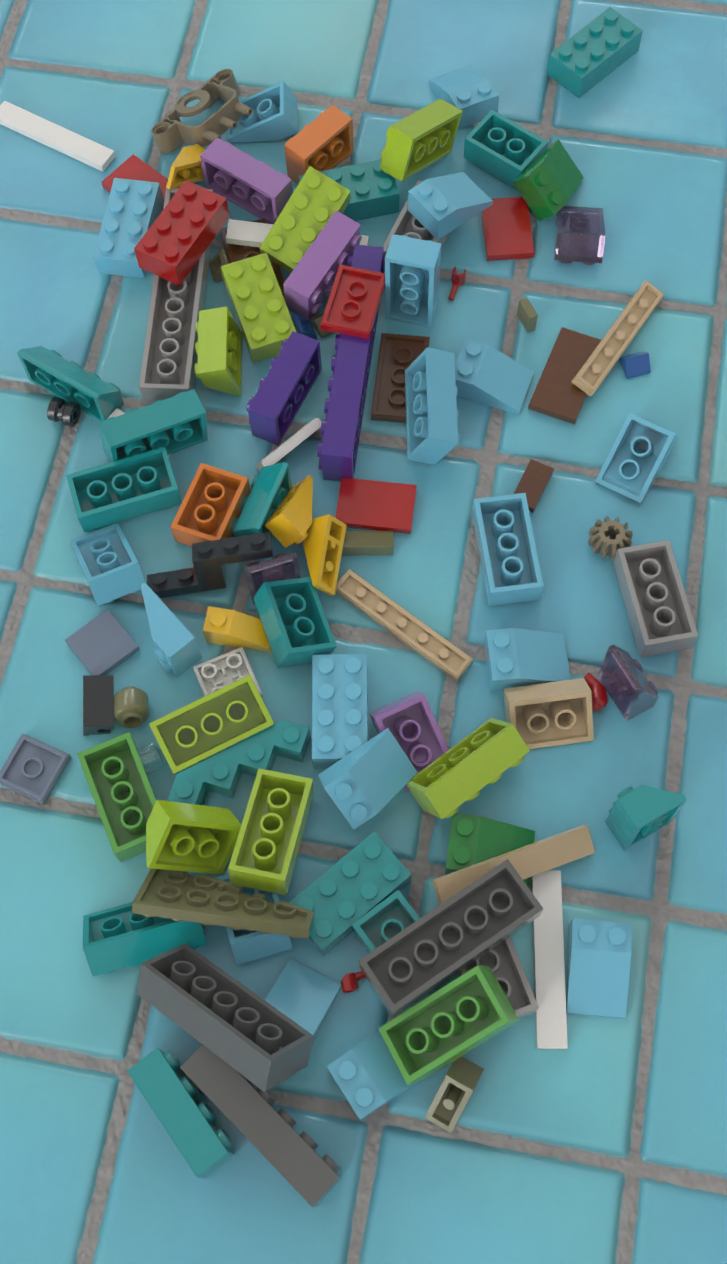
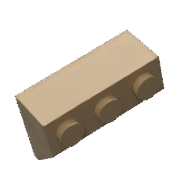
(551, 712)

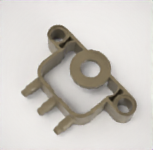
(172, 133)

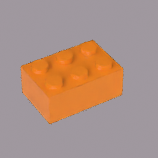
(320, 144)
(210, 506)

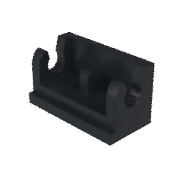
(98, 704)

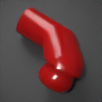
(599, 692)

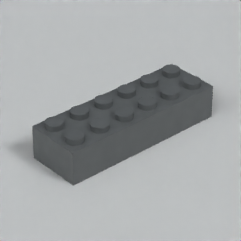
(450, 937)
(225, 1016)
(263, 1126)

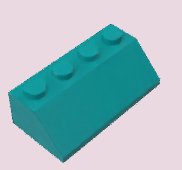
(70, 382)
(126, 939)

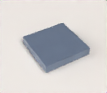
(102, 644)
(33, 769)

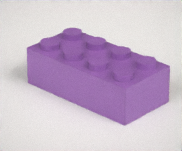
(245, 180)
(317, 269)

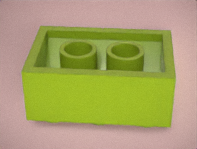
(219, 351)
(190, 837)

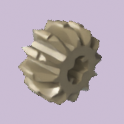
(608, 529)

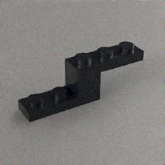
(209, 564)

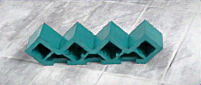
(223, 770)

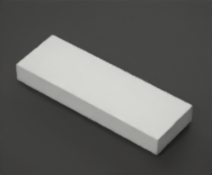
(290, 443)

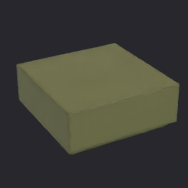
(527, 315)

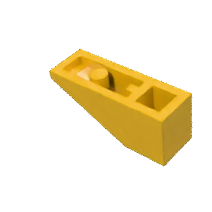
(186, 167)
(293, 514)
(324, 551)
(234, 630)

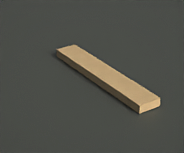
(617, 338)
(403, 625)
(526, 860)

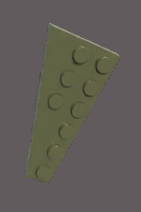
(217, 903)

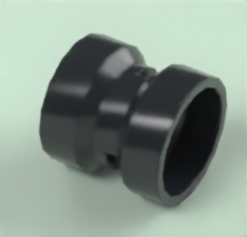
(63, 411)

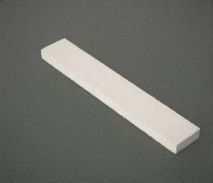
(55, 136)
(254, 233)
(549, 962)

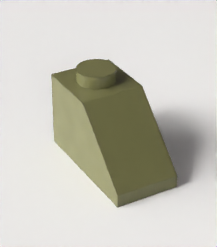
(454, 1093)

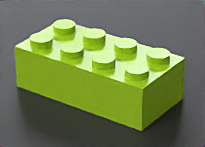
(420, 139)
(304, 218)
(258, 305)
(211, 724)
(468, 768)
(271, 832)

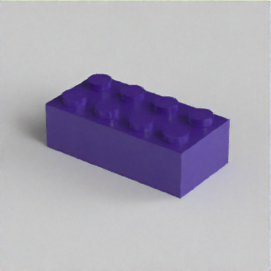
(284, 388)

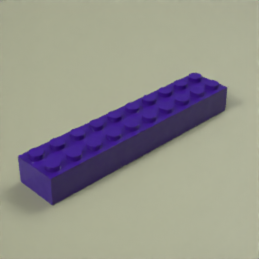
(348, 387)

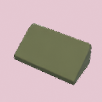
(368, 543)

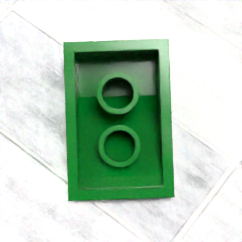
(549, 181)
(480, 838)

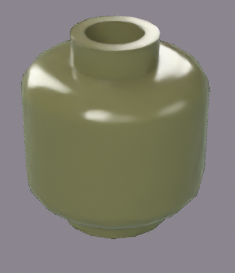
(131, 707)

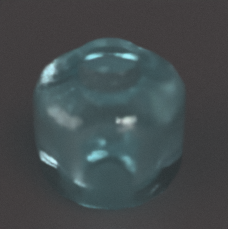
(151, 757)

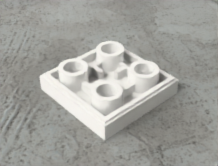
(223, 671)

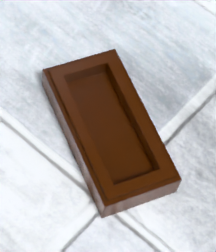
(534, 483)

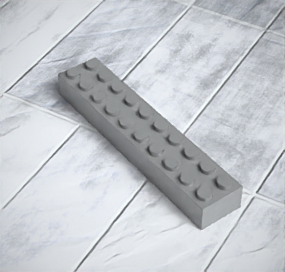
(172, 332)

